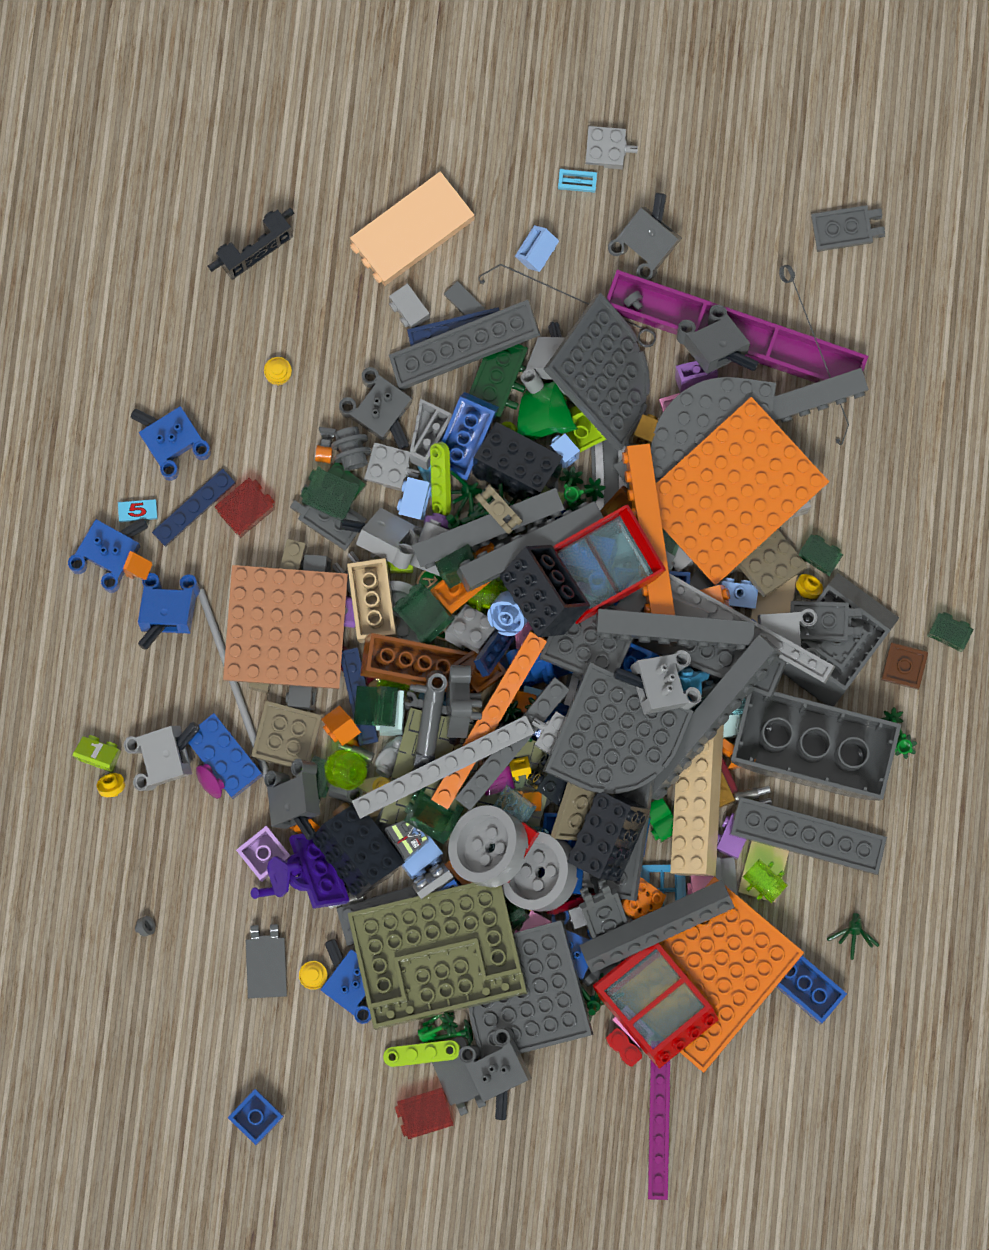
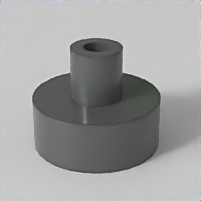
(633, 300)
(145, 926)

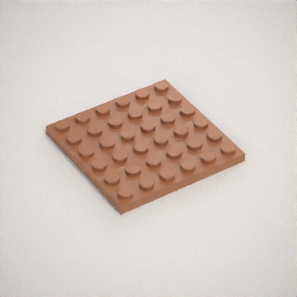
(285, 627)

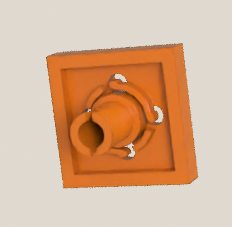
(644, 901)

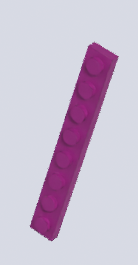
(659, 1132)

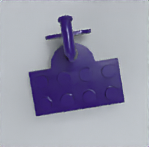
(313, 874)

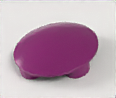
(208, 781)

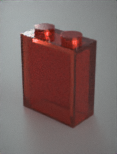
(245, 507)
(424, 1113)

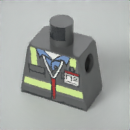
(406, 839)

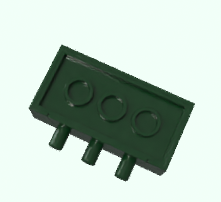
(498, 378)

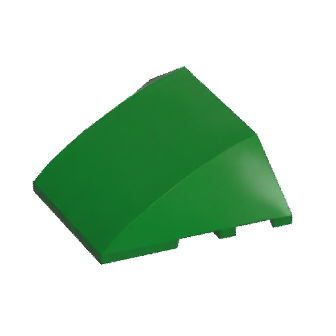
(544, 413)

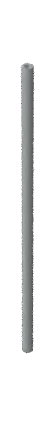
(234, 685)

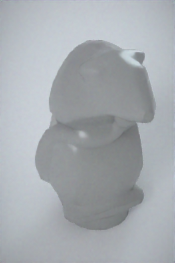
(387, 757)

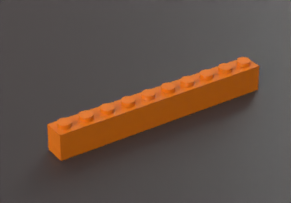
(647, 512)
(493, 711)

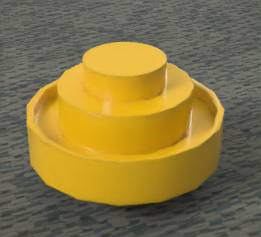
(277, 371)
(809, 586)
(111, 785)
(313, 975)

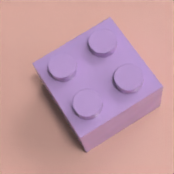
(261, 850)

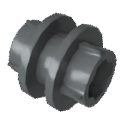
(351, 448)

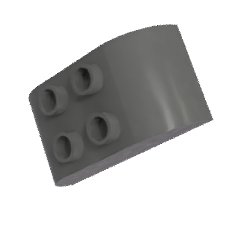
(816, 745)

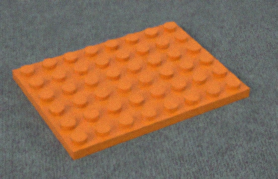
(735, 490)
(734, 966)

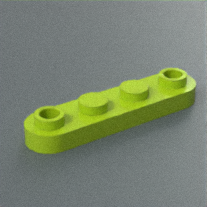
(440, 478)
(422, 1053)

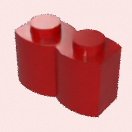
(628, 1052)

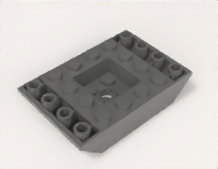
(845, 656)

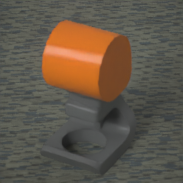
(324, 450)

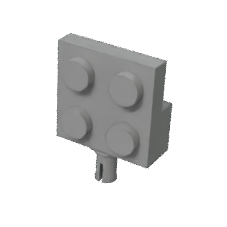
(607, 147)
(389, 467)
(469, 629)
(548, 732)
(432, 881)

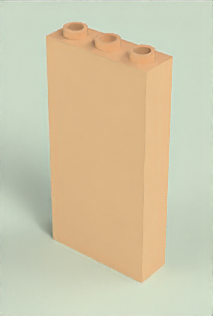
(411, 229)

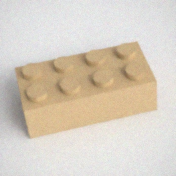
(372, 598)

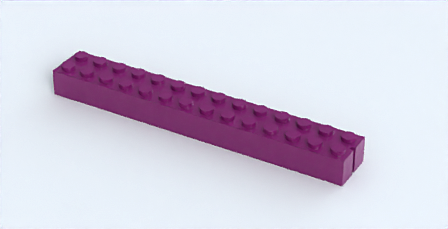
(769, 342)

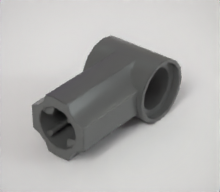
(345, 795)

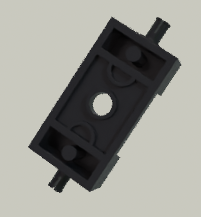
(278, 233)

